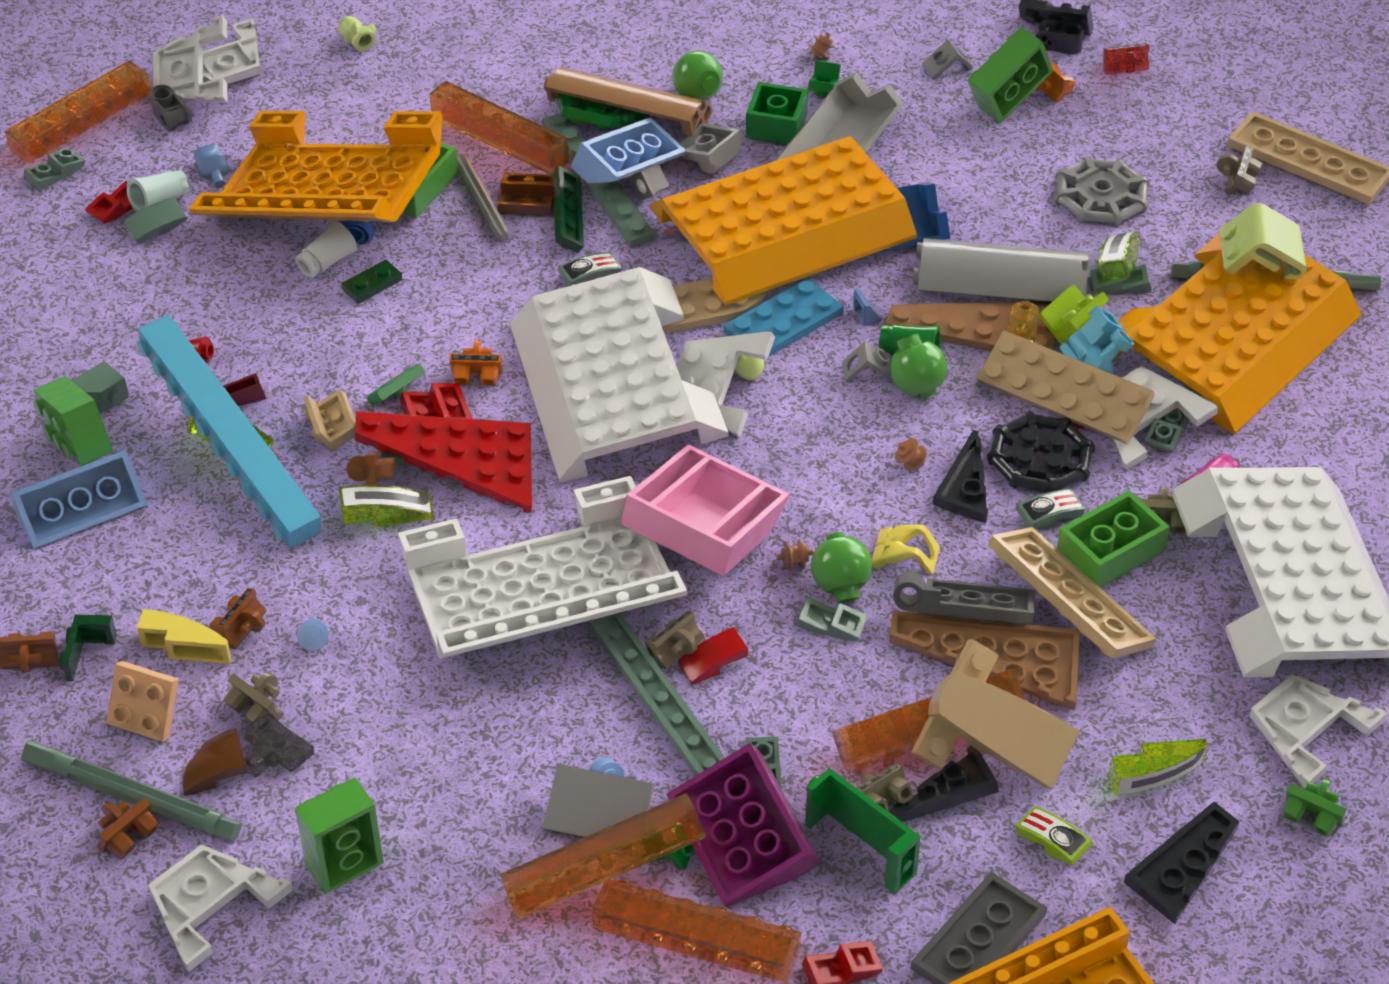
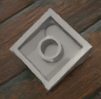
(712, 146)

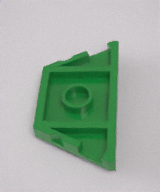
(599, 114)

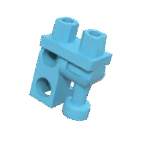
(1098, 340)

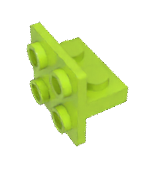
(1070, 312)

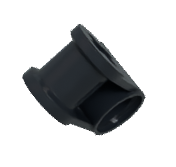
(1061, 36)

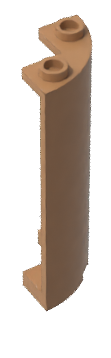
(634, 97)

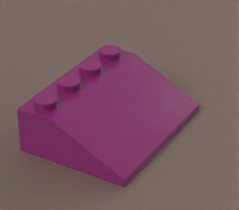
(748, 827)

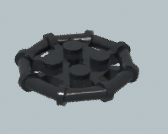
(1036, 471)

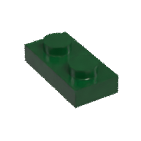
(371, 281)

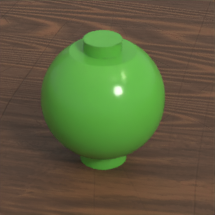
(697, 75)
(918, 367)
(841, 566)

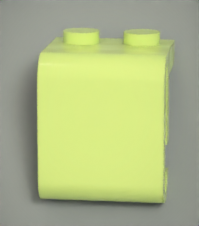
(1264, 237)

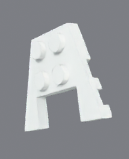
(236, 59)
(181, 65)
(712, 363)
(1167, 398)
(1298, 714)
(202, 886)

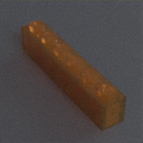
(78, 112)
(500, 128)
(898, 728)
(602, 856)
(697, 930)

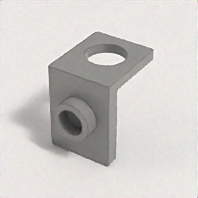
(943, 58)
(648, 182)
(868, 356)

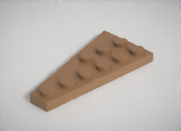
(967, 323)
(1041, 655)

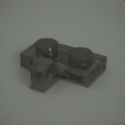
(274, 746)

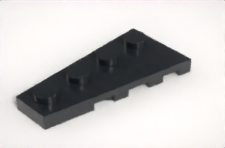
(1181, 864)

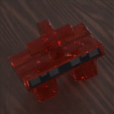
(1125, 58)

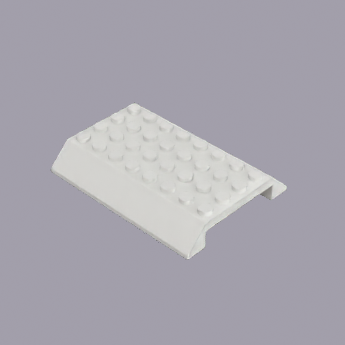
(607, 369)
(1301, 560)
(536, 582)

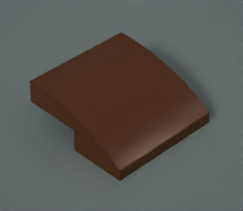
(526, 194)

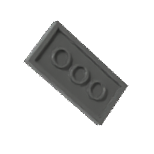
(979, 932)

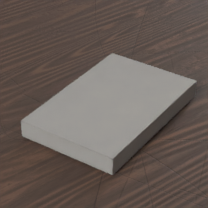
(592, 800)

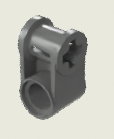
(169, 107)

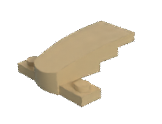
(992, 722)

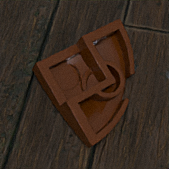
(216, 760)

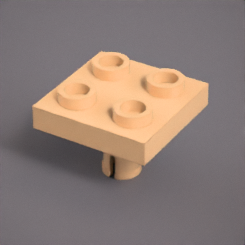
(142, 701)

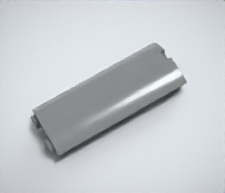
(998, 269)

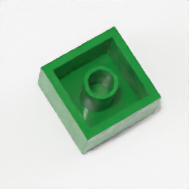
(776, 112)

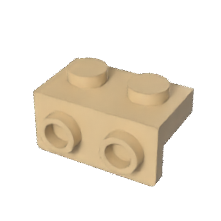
(331, 419)

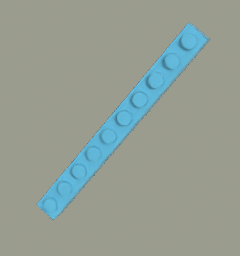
(229, 432)

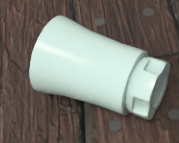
(156, 188)

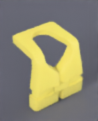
(892, 548)

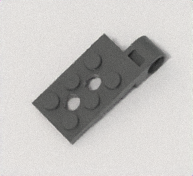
(965, 600)

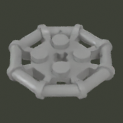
(1116, 181)

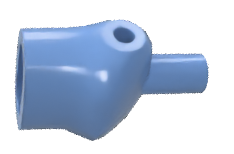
(211, 164)

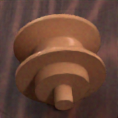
(821, 46)
(911, 454)
(794, 554)

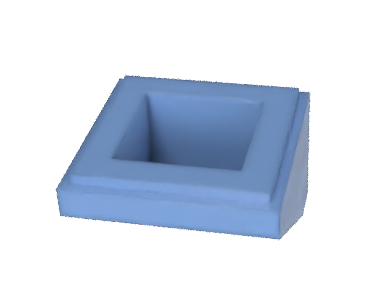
(864, 309)

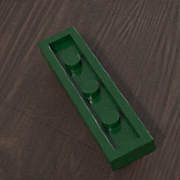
(568, 209)

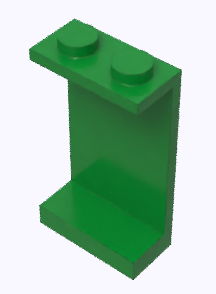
(868, 821)

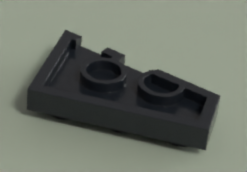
(1038, 10)

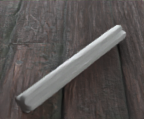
(482, 199)

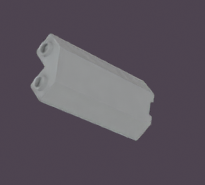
(847, 112)

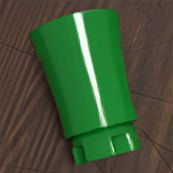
(891, 334)

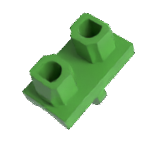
(1318, 801)

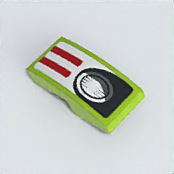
(1057, 835)

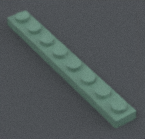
(608, 194)
(656, 692)

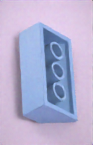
(625, 152)
(78, 499)

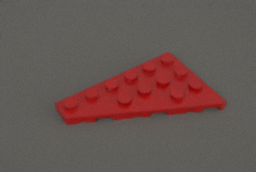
(482, 454)

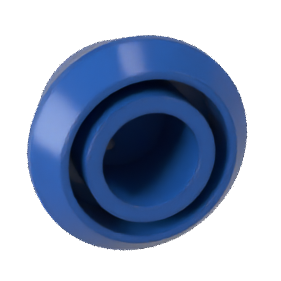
(361, 231)

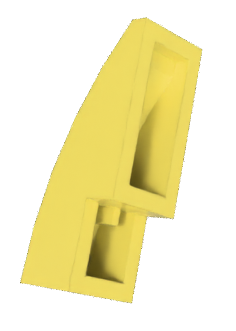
(182, 637)

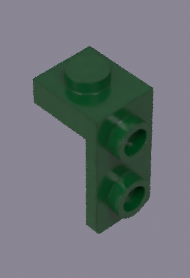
(85, 629)

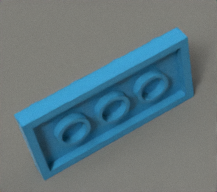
(788, 314)

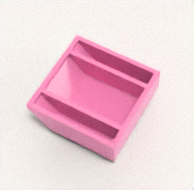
(704, 509)

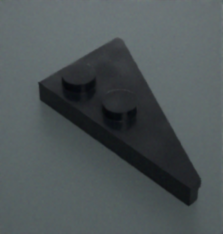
(964, 485)
(950, 787)

